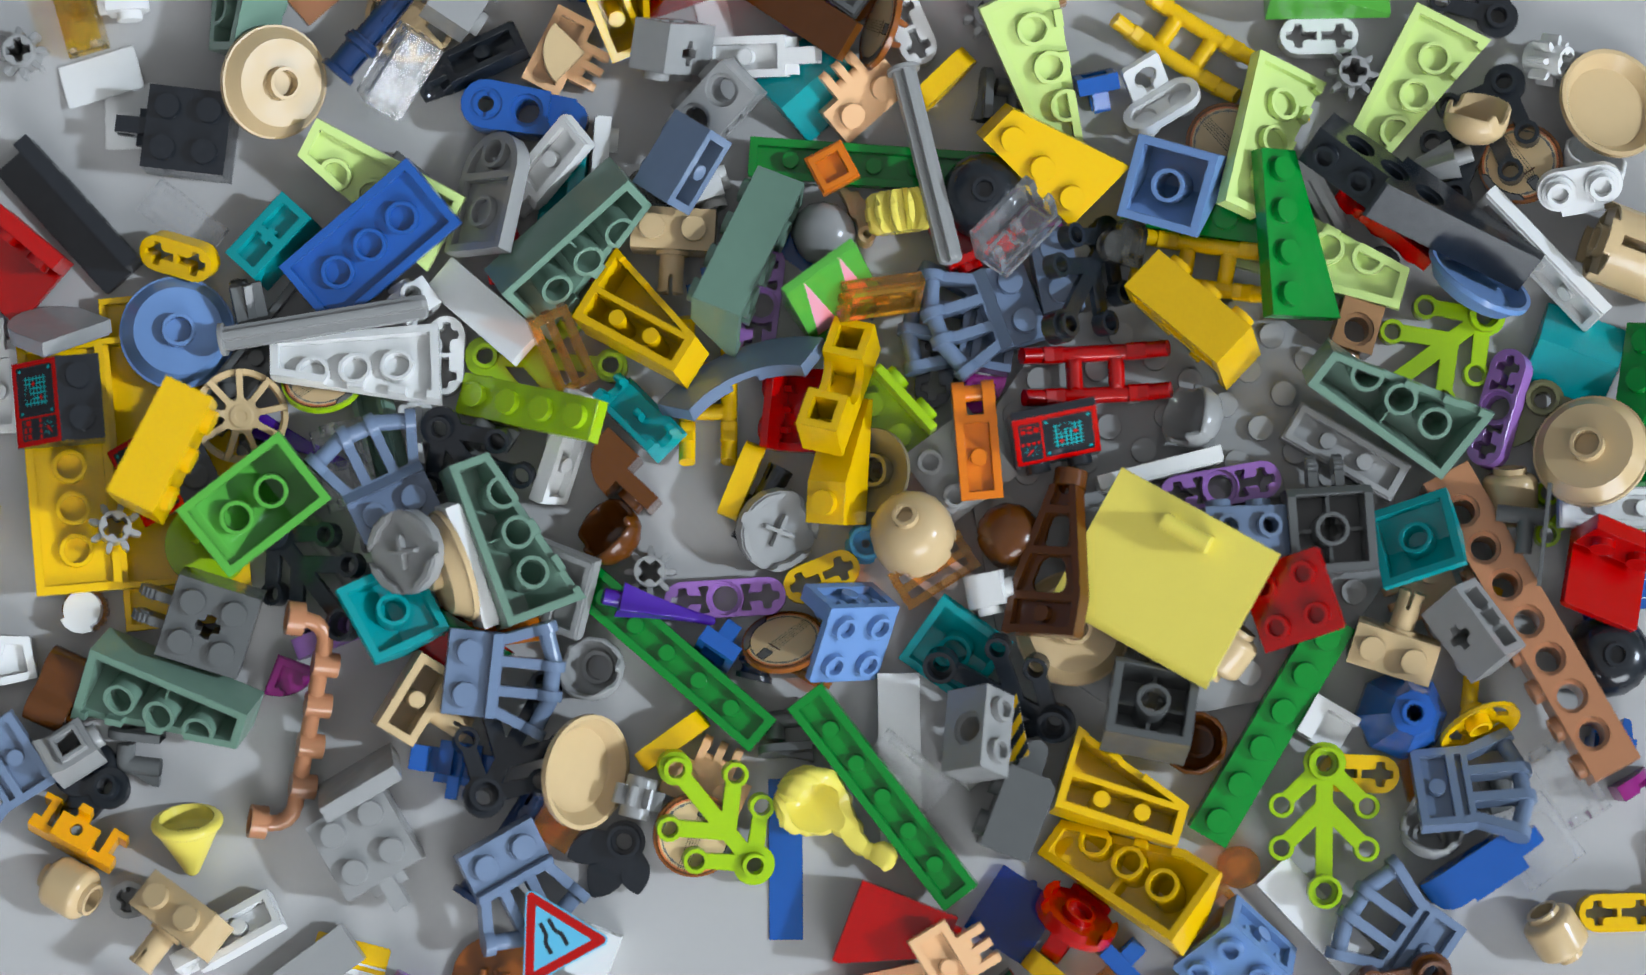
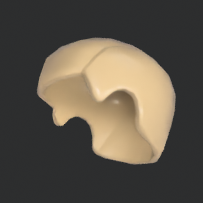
(1477, 118)

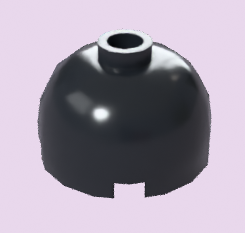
(976, 187)
(1612, 655)

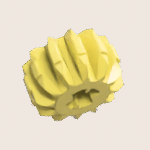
(896, 212)

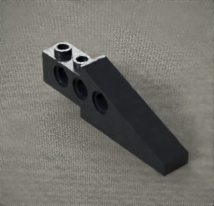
(1418, 204)

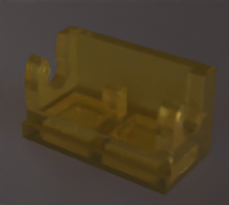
(81, 27)

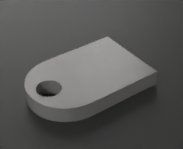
(493, 197)

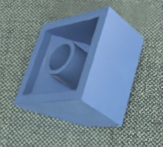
(1171, 185)

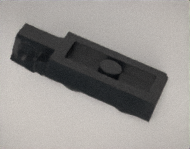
(475, 60)

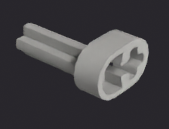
(1322, 199)

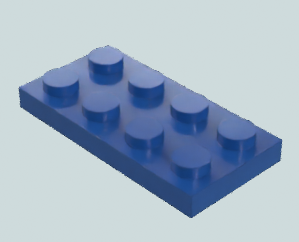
(372, 241)

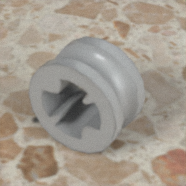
(118, 904)

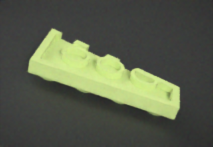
(1035, 59)
(1416, 74)
(1269, 115)
(356, 167)
(1355, 269)

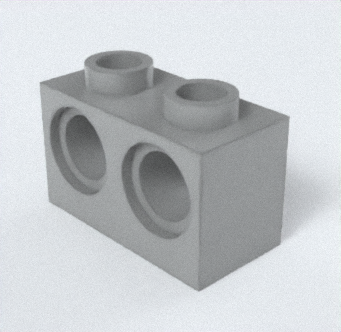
(721, 113)

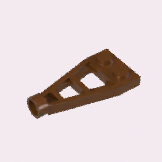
(1062, 612)

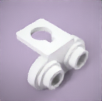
(1159, 102)
(1579, 188)

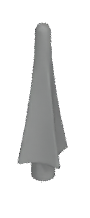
(1445, 161)

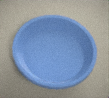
(1477, 290)
(173, 331)

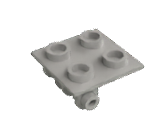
(935, 468)

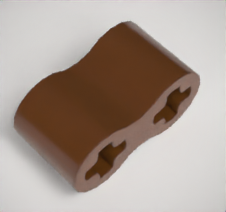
(56, 689)

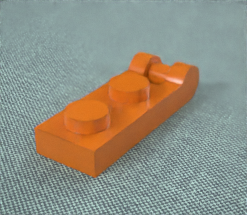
(977, 442)

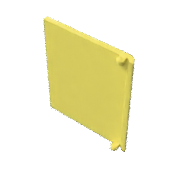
(1170, 577)

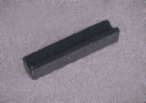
(69, 216)

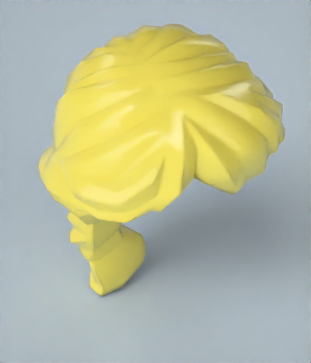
(817, 804)

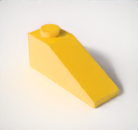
(840, 484)

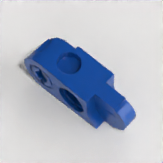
(509, 101)
(1478, 871)

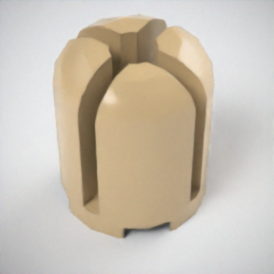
(1616, 251)

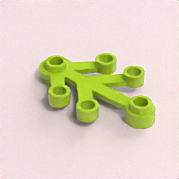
(1444, 344)
(534, 364)
(1324, 817)
(720, 823)

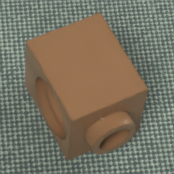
(1364, 313)

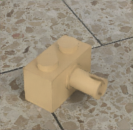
(673, 238)
(1395, 645)
(416, 702)
(175, 920)

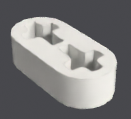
(1317, 27)
(923, 32)
(456, 355)

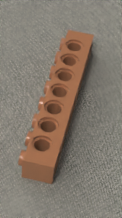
(1550, 636)

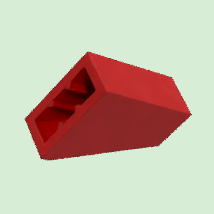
(883, 923)

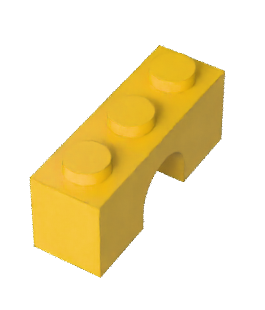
(832, 409)

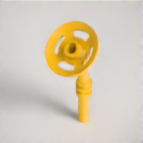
(1478, 719)

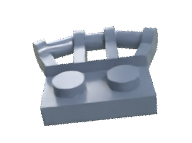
(1006, 306)
(911, 331)
(398, 489)
(475, 671)
(21, 766)
(1446, 793)
(502, 863)
(1419, 931)

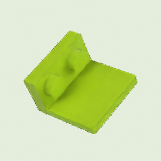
(897, 410)

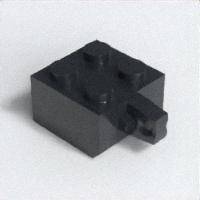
(184, 134)

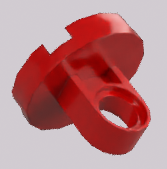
(1074, 920)

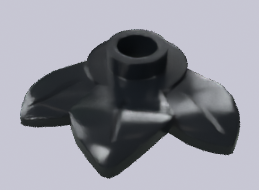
(91, 788)
(610, 864)

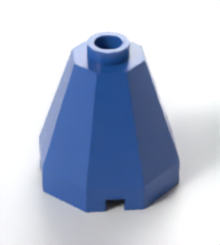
(1385, 719)

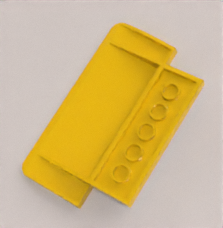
(72, 482)

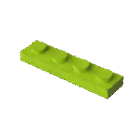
(531, 407)

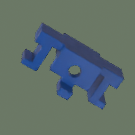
(446, 764)

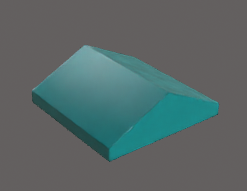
(803, 95)
(1573, 358)
(1418, 539)
(390, 622)
(957, 629)

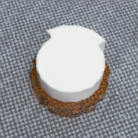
(85, 612)

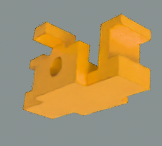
(80, 846)

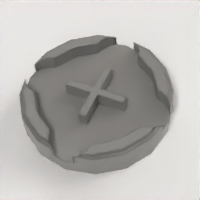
(774, 530)
(405, 551)

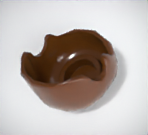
(610, 532)
(1005, 534)
(1207, 745)

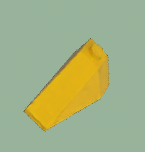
(1149, 884)

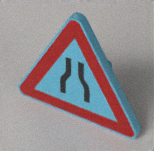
(554, 937)

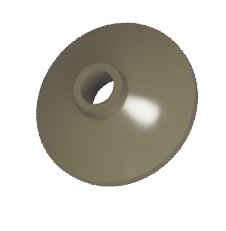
(889, 452)

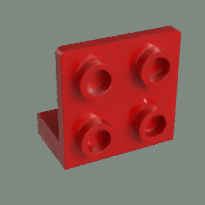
(27, 265)
(1605, 572)
(1296, 602)

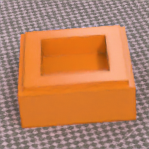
(832, 168)

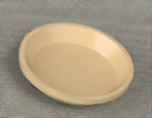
(273, 81)
(1606, 102)
(1591, 451)
(456, 583)
(1072, 660)
(583, 770)

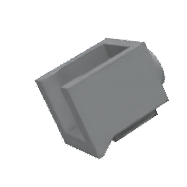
(78, 762)

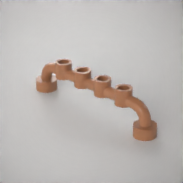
(308, 743)

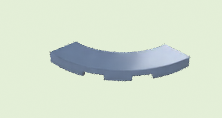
(762, 359)

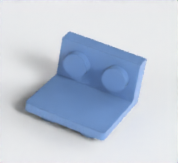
(852, 631)
(1240, 946)

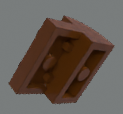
(614, 468)

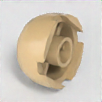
(912, 533)

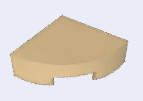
(559, 52)

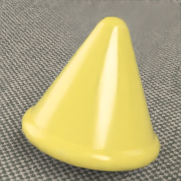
(188, 832)

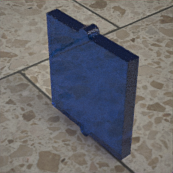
(1009, 914)

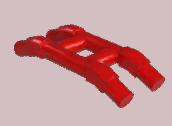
(1114, 355)

